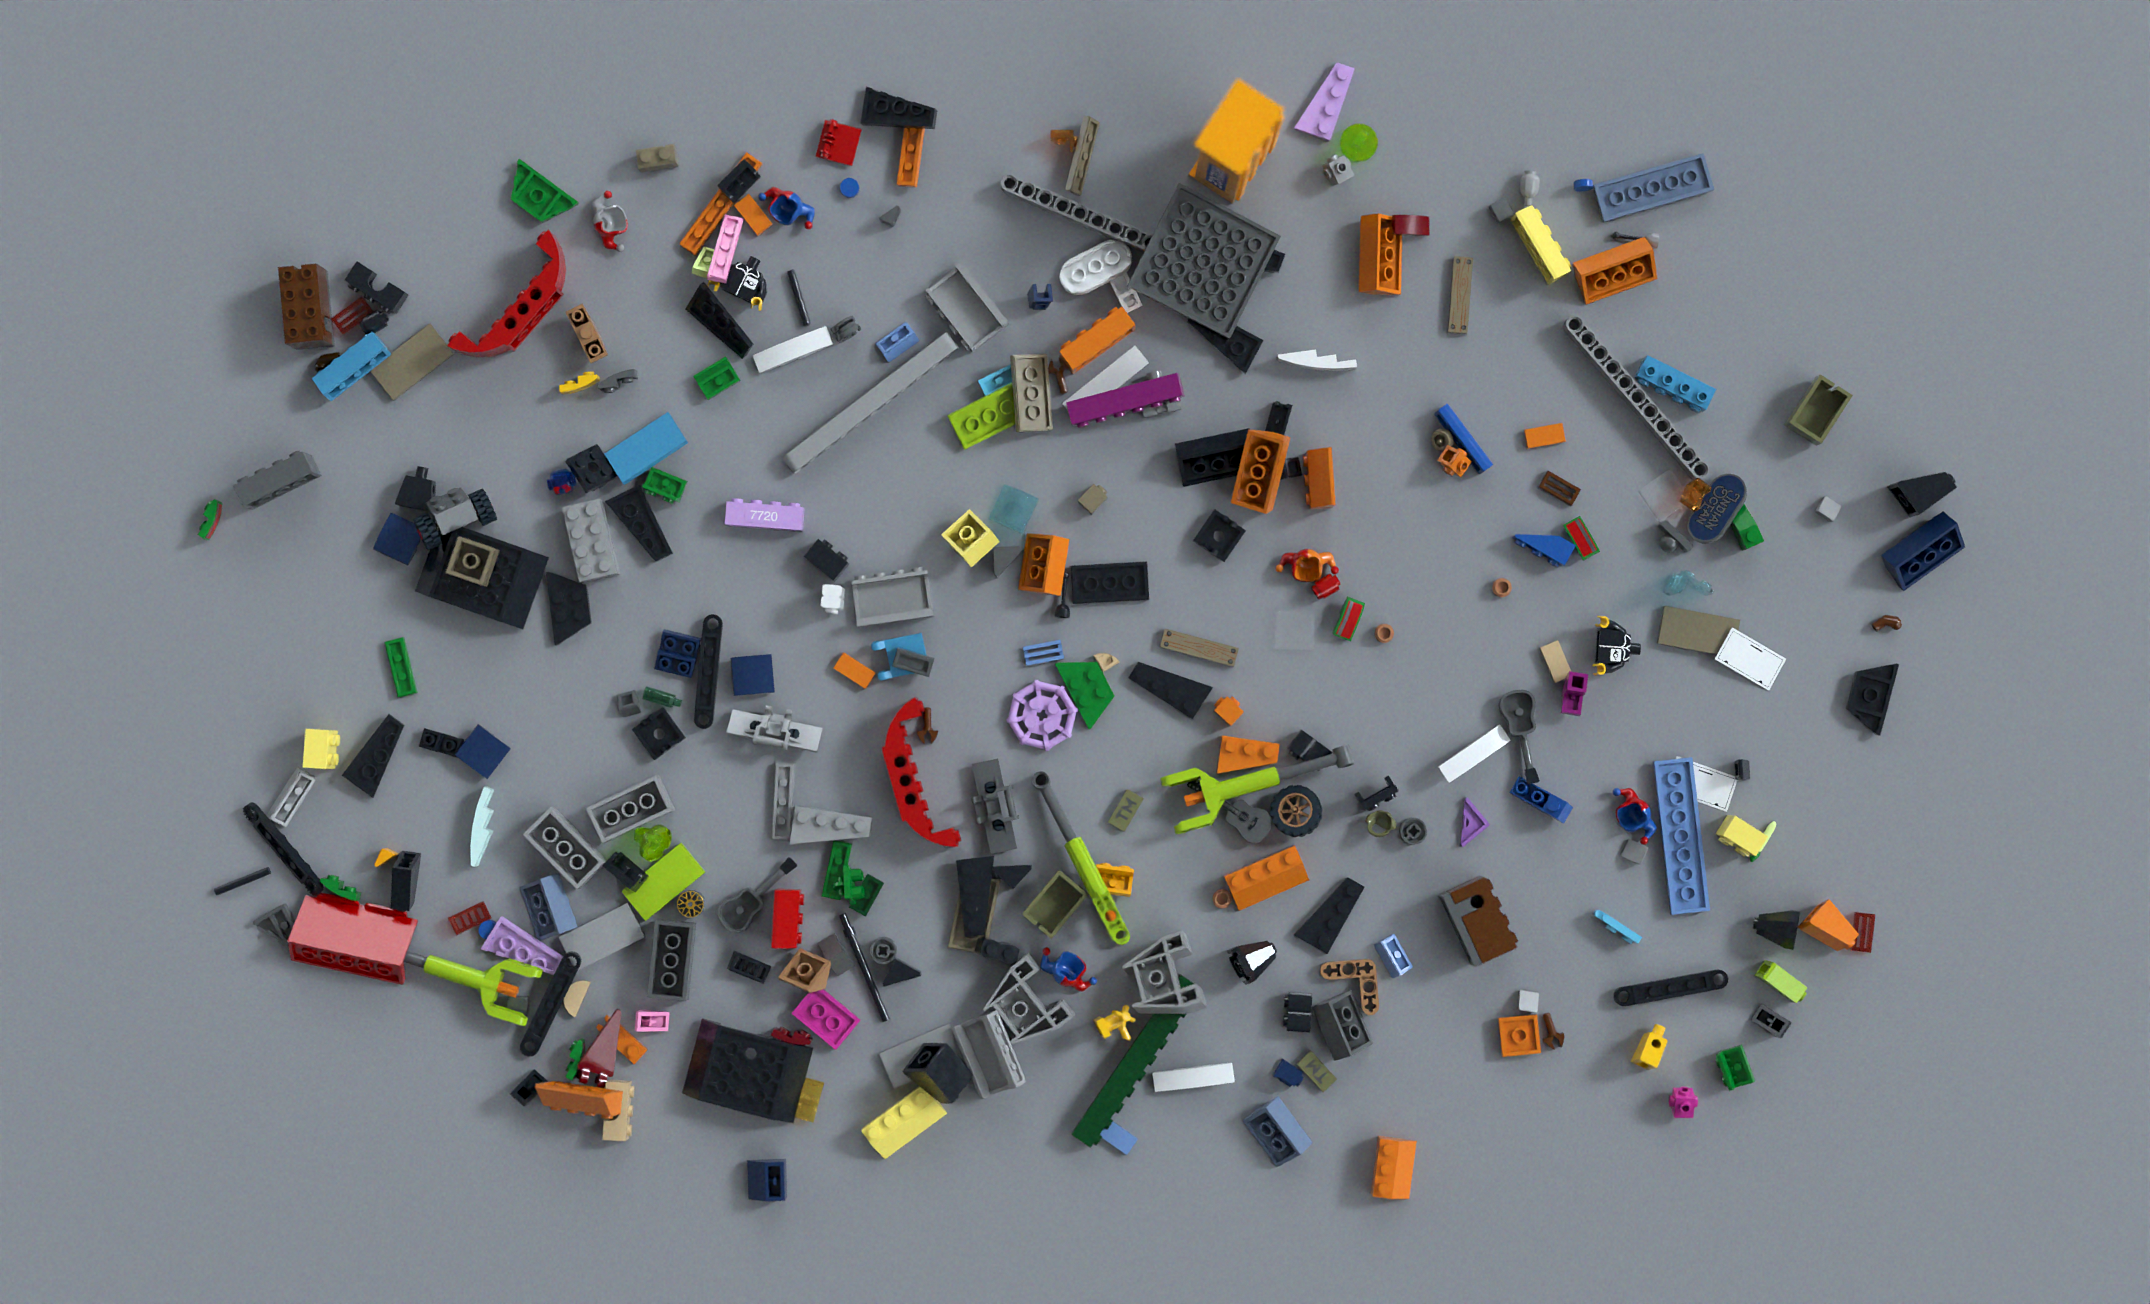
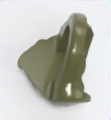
(1382, 819)

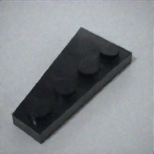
(893, 111)
(714, 316)
(1238, 349)
(1173, 689)

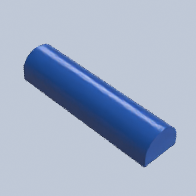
(1463, 438)

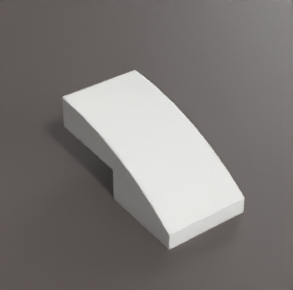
(1126, 296)

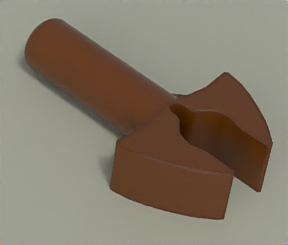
(1059, 375)
(927, 727)
(1552, 1032)

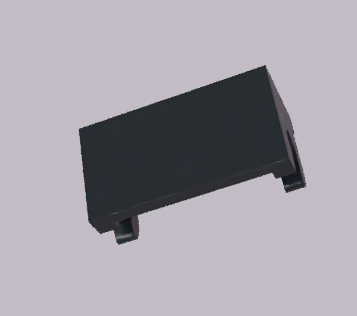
(738, 181)
(1278, 417)
(626, 871)

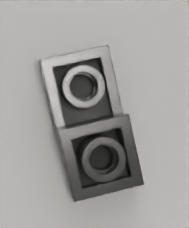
(612, 382)

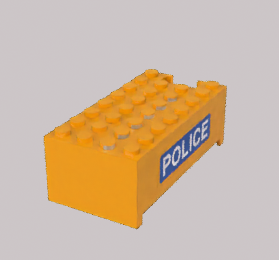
(1237, 141)

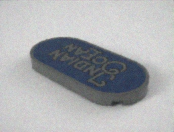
(1717, 509)

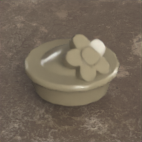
(1441, 438)

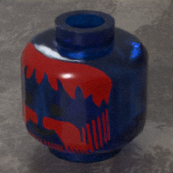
(561, 481)

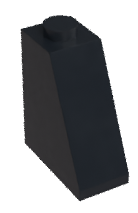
(404, 881)

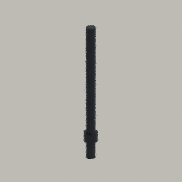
(850, 933)

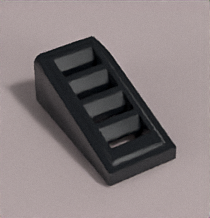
(731, 966)

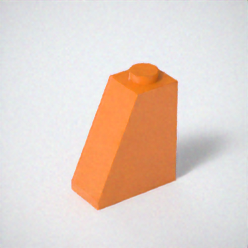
(1829, 926)

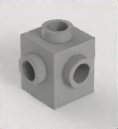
(1337, 169)

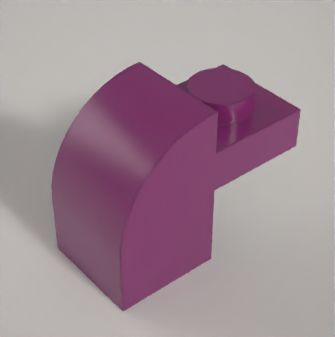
(1573, 692)

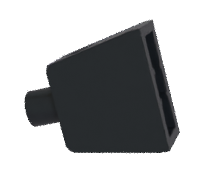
(416, 490)

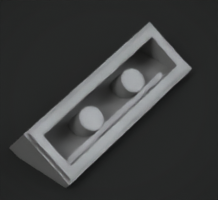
(291, 797)

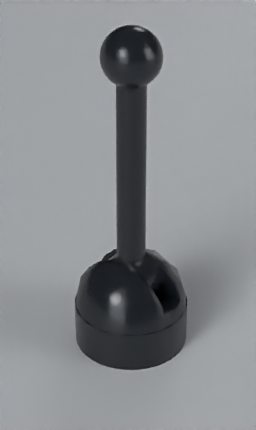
(1063, 610)

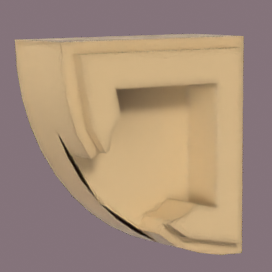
(1106, 661)

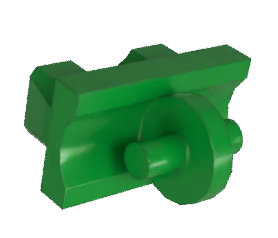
(847, 887)

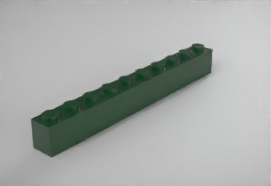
(1126, 1074)

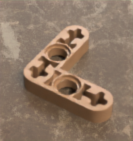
(1363, 977)

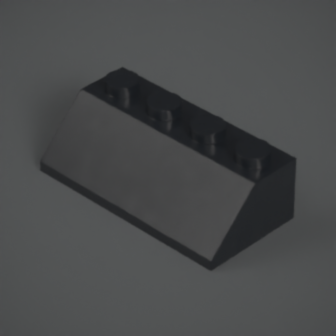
(1210, 457)

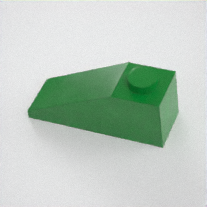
(1746, 529)

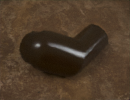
(325, 360)

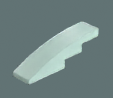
(480, 832)

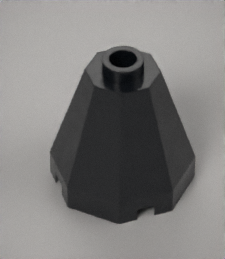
(1778, 927)
(1252, 959)

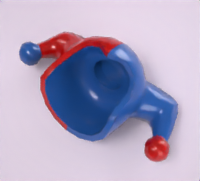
(787, 207)
(1634, 814)
(1067, 970)

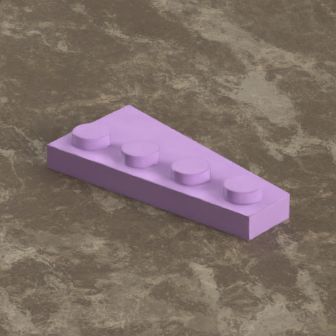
(1325, 107)
(521, 946)

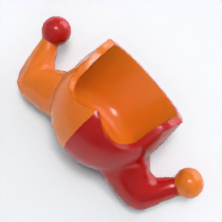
(1307, 564)

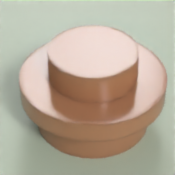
(1501, 587)
(1384, 633)
(1222, 898)

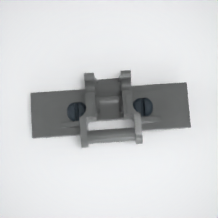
(988, 809)

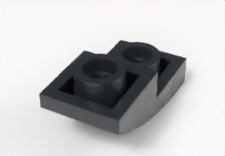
(440, 742)

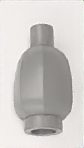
(1529, 186)

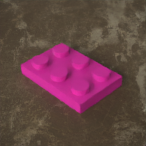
(826, 1017)

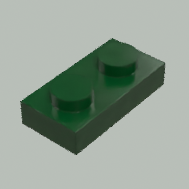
(871, 890)

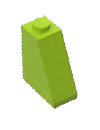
(1781, 981)

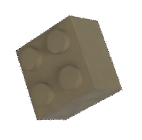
(472, 561)

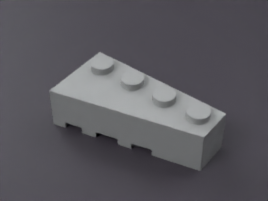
(827, 825)

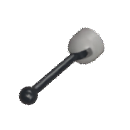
(1652, 238)

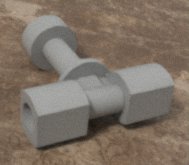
(1148, 411)

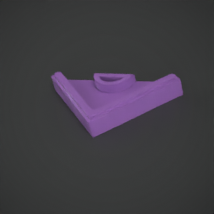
(1472, 823)

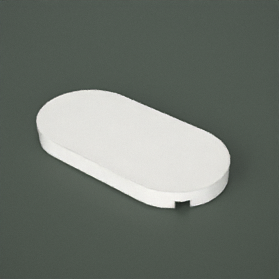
(1095, 267)

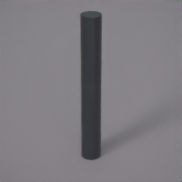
(798, 297)
(242, 881)

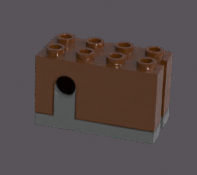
(306, 306)
(1480, 928)

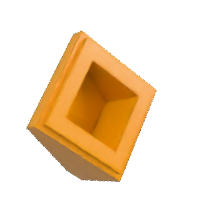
(384, 856)

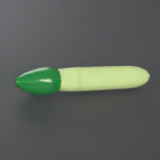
(1769, 830)

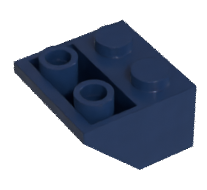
(767, 1180)

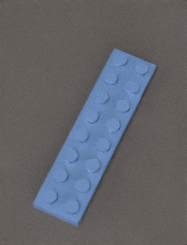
(1681, 836)

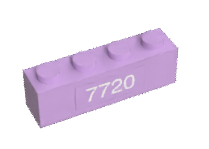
(764, 515)

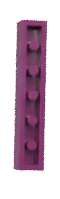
(1125, 399)

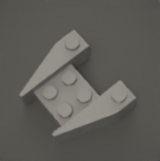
(1159, 979)
(1022, 1008)

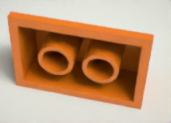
(1319, 478)
(1043, 564)
(1393, 1168)

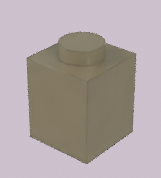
(1093, 498)

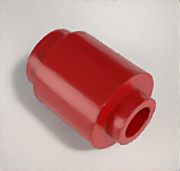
(1326, 586)

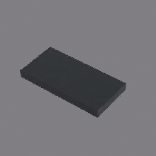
(1110, 582)

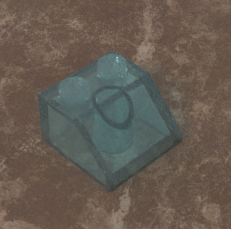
(1014, 509)

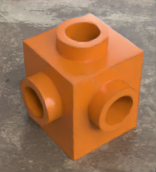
(1454, 461)

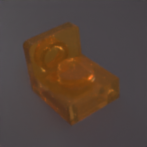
(1062, 136)
(1694, 494)

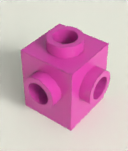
(1683, 1102)

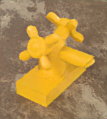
(1115, 1020)

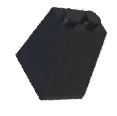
(1922, 492)
(938, 1072)

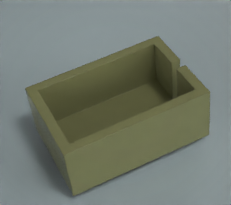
(1818, 410)
(1055, 903)

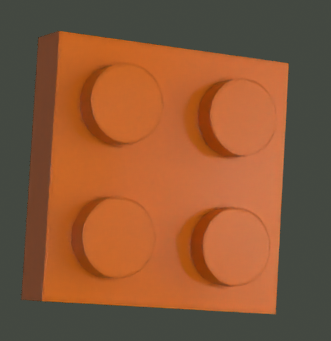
(1519, 1035)

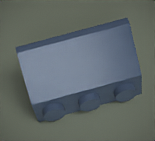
(548, 906)
(1277, 1131)

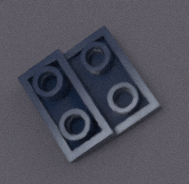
(398, 539)
(677, 653)
(752, 674)
(482, 751)

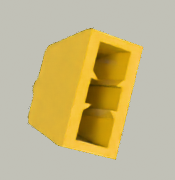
(1648, 1055)

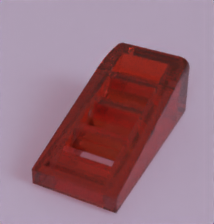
(457, 931)

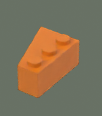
(1245, 753)

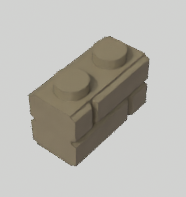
(657, 158)

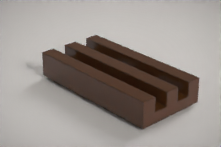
(1545, 480)

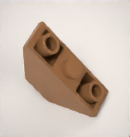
(587, 333)

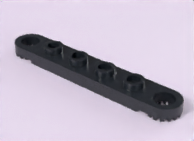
(708, 671)
(283, 848)
(1670, 987)
(550, 1004)

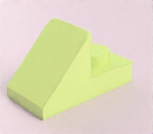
(703, 262)

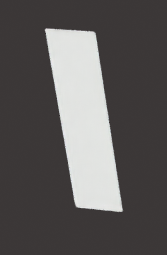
(1113, 375)

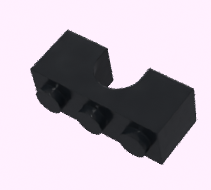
(362, 279)

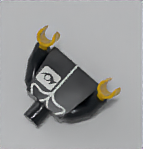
(745, 283)
(1612, 646)

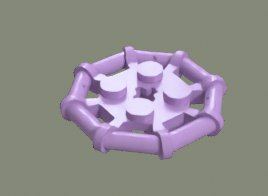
(1032, 720)

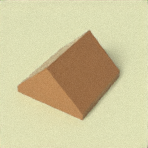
(806, 971)

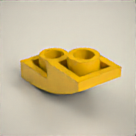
(584, 381)

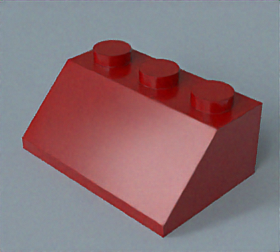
(787, 918)

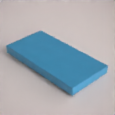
(646, 448)

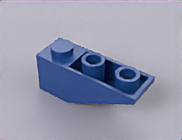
(1552, 547)
(1541, 800)

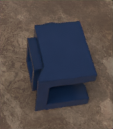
(1039, 300)
(1288, 1074)

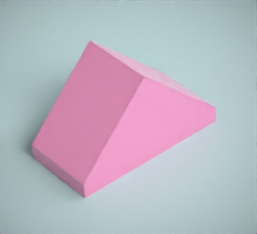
(651, 1020)

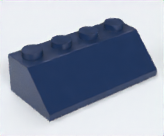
(1923, 550)

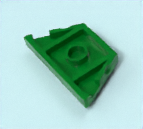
(538, 194)
(1087, 688)

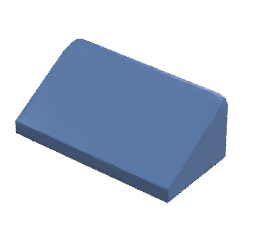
(897, 342)
(1393, 956)

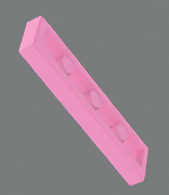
(725, 249)

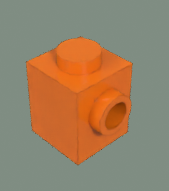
(1228, 709)

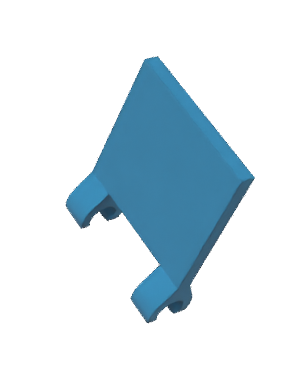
(910, 642)

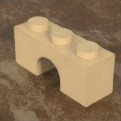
(619, 1128)

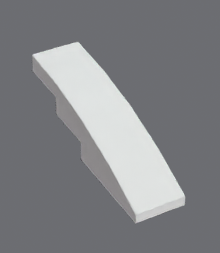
(793, 349)
(1309, 360)
(1474, 753)
(1193, 1077)

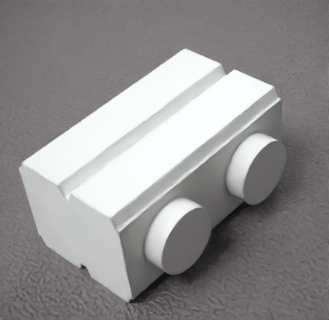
(832, 598)

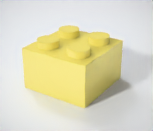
(970, 538)
(321, 749)
(1741, 835)

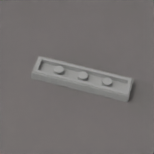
(783, 801)

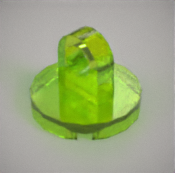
(1358, 142)
(653, 841)

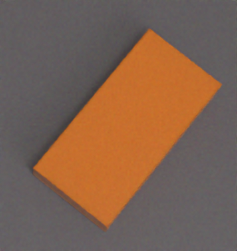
(753, 214)
(1544, 435)
(854, 670)

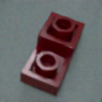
(1410, 225)
(799, 1037)

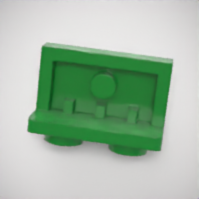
(665, 485)
(1734, 1067)

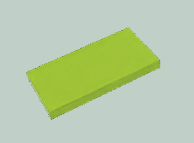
(984, 417)
(665, 881)

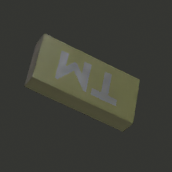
(1125, 810)
(1316, 1071)

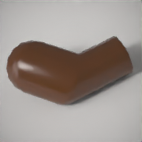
(1887, 620)

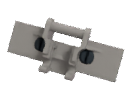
(775, 725)

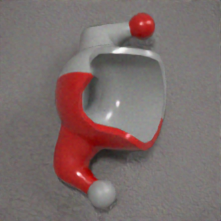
(609, 221)

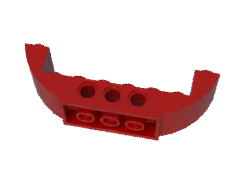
(502, 337)
(897, 747)

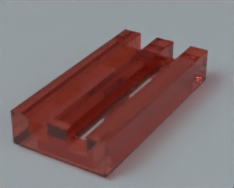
(351, 325)
(1863, 931)

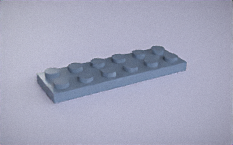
(1653, 187)

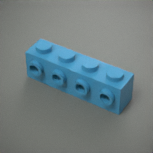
(351, 366)
(1675, 384)

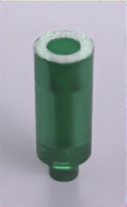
(661, 697)

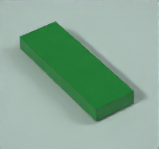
(401, 667)
(838, 858)

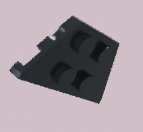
(568, 606)
(1871, 695)

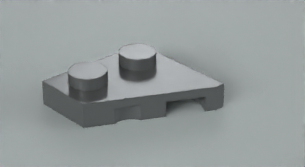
(277, 923)

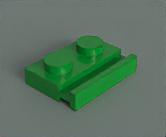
(717, 378)

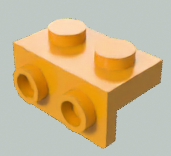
(1117, 879)

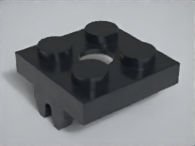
(591, 480)
(1232, 532)
(646, 729)
(1372, 801)

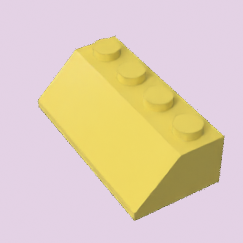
(1540, 244)
(903, 1122)

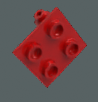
(838, 142)

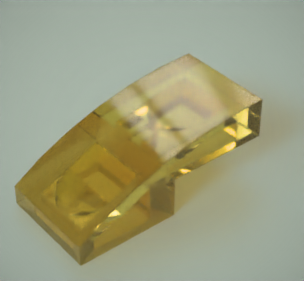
(809, 1100)

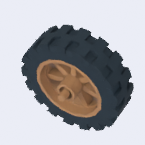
(1277, 809)

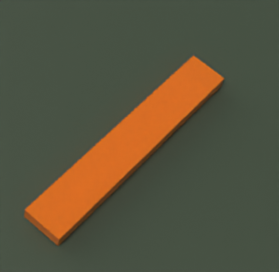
(711, 216)

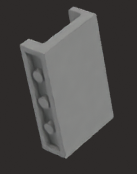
(966, 308)
(892, 597)
(988, 1054)

